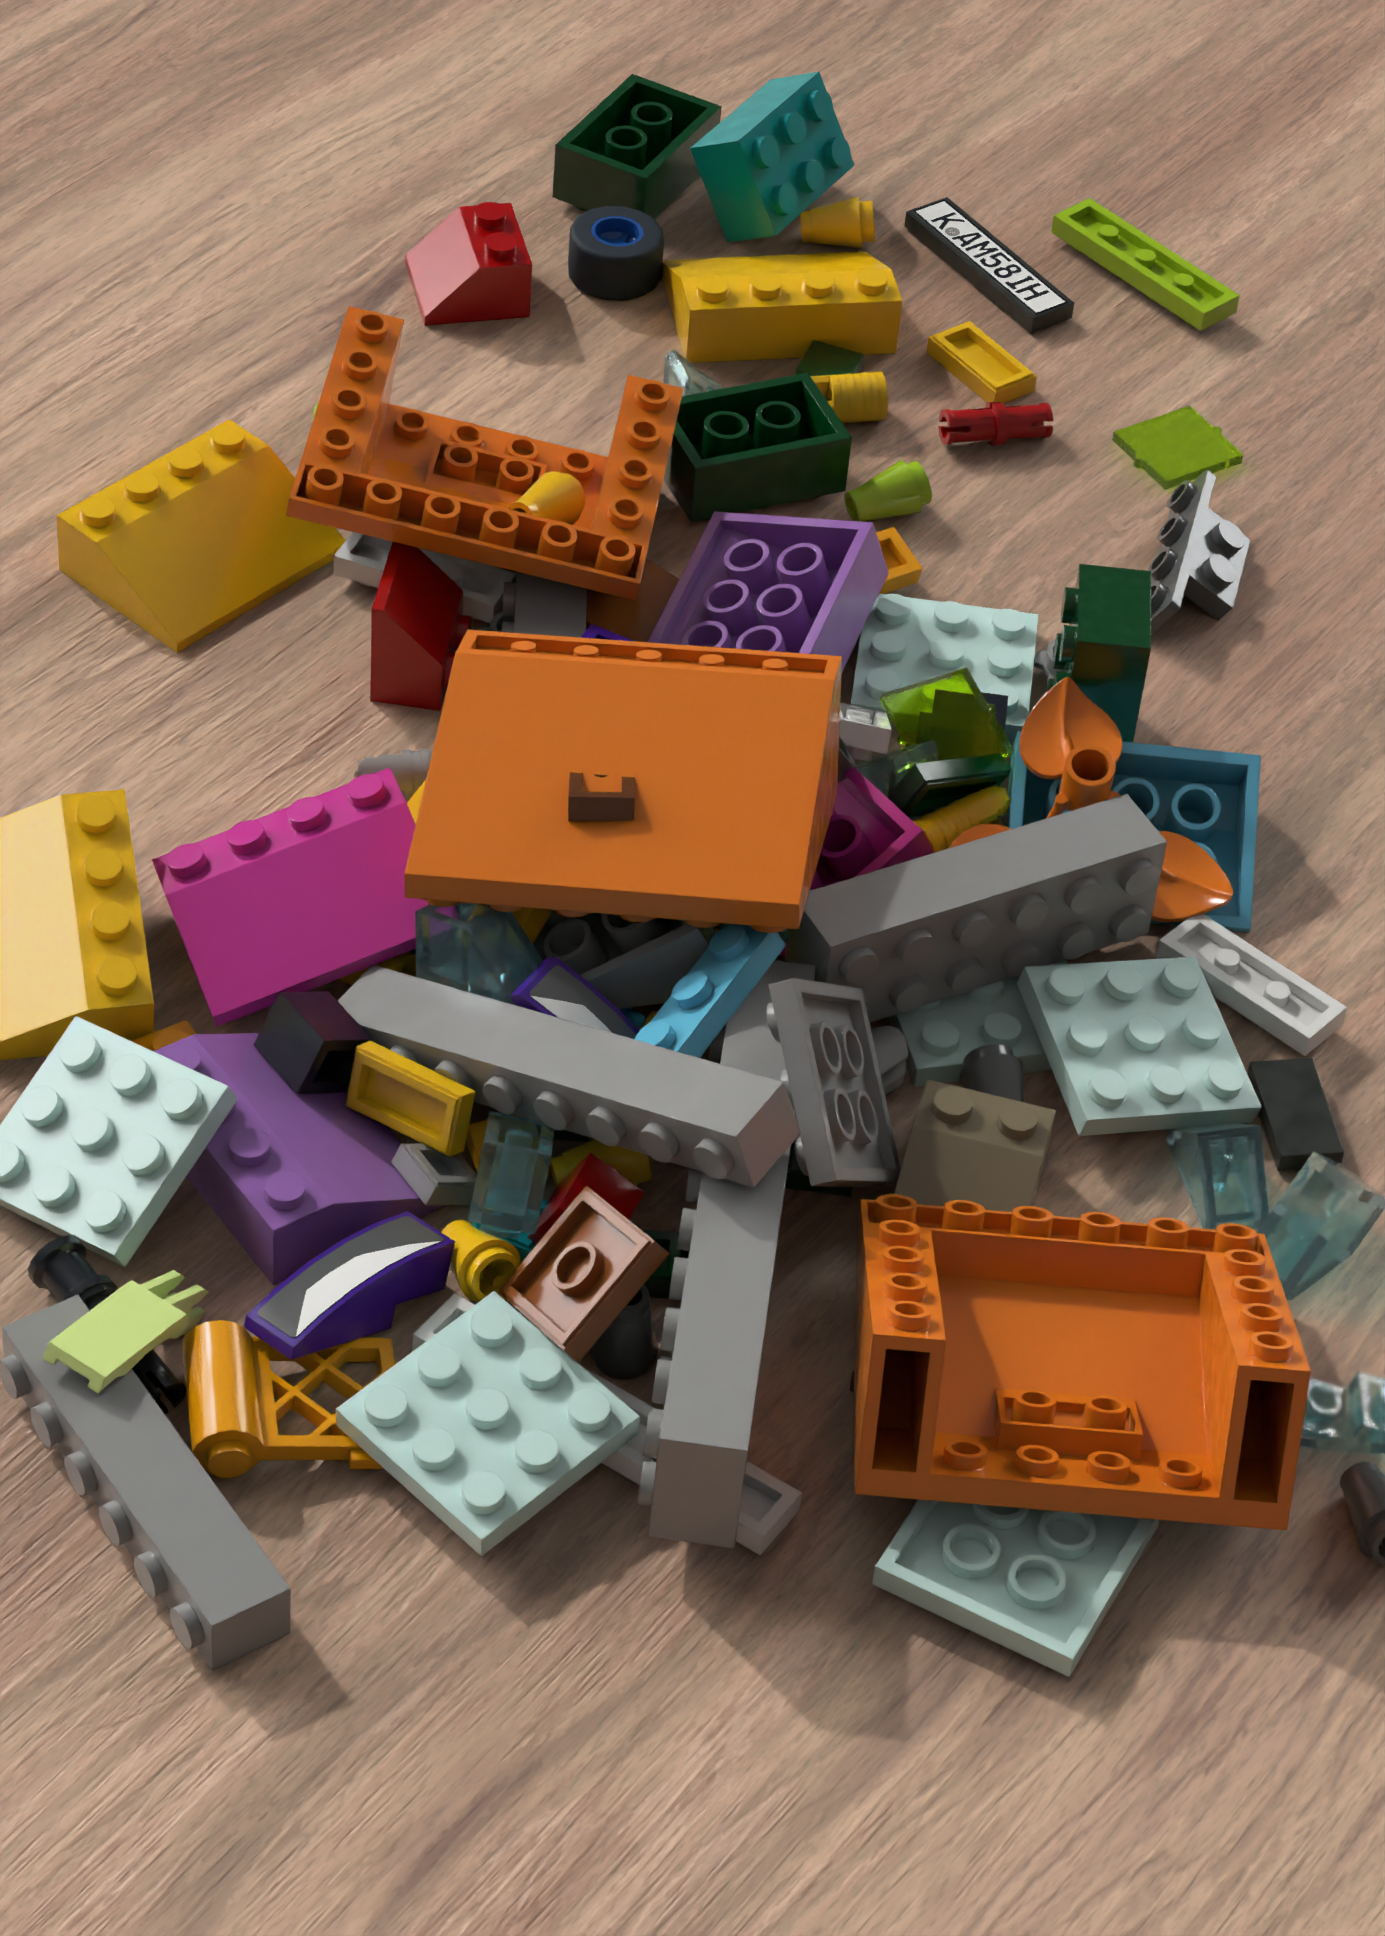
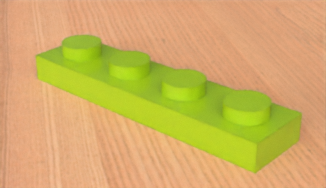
(1145, 264)

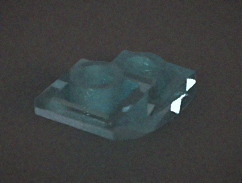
(1346, 1417)

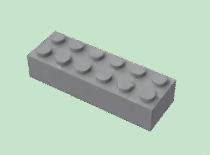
(985, 908)

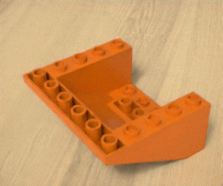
(451, 480)
(725, 762)
(1074, 1364)

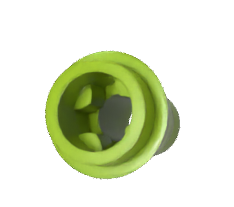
(892, 493)

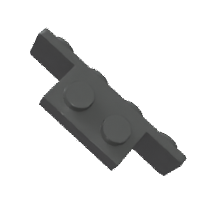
(1196, 555)

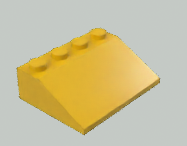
(781, 305)
(193, 537)
(70, 924)

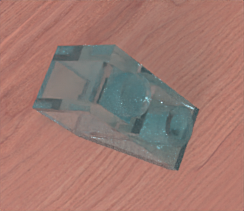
(473, 949)

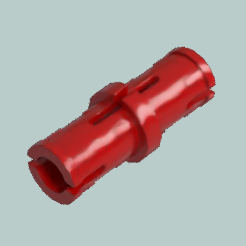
(995, 423)

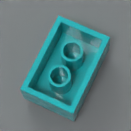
(772, 157)

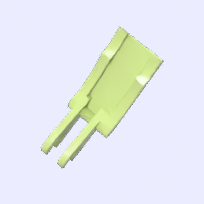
(126, 1328)

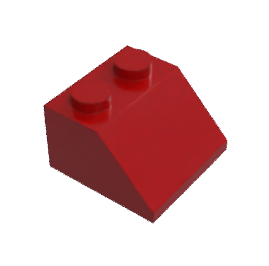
(472, 267)
(414, 630)

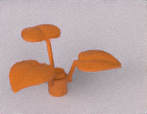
(1082, 744)

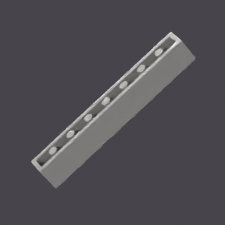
(582, 1076)

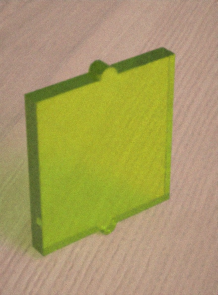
(1177, 447)
(950, 713)

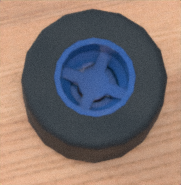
(615, 253)

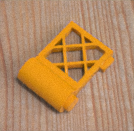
(234, 1403)

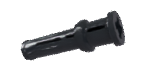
(66, 1273)

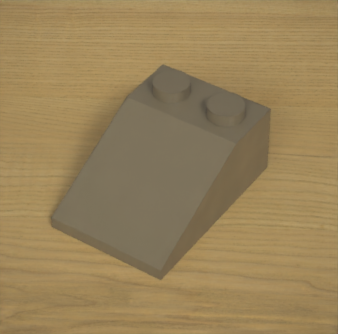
(975, 1149)

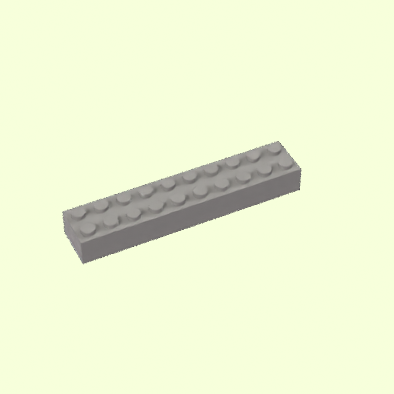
(721, 1319)

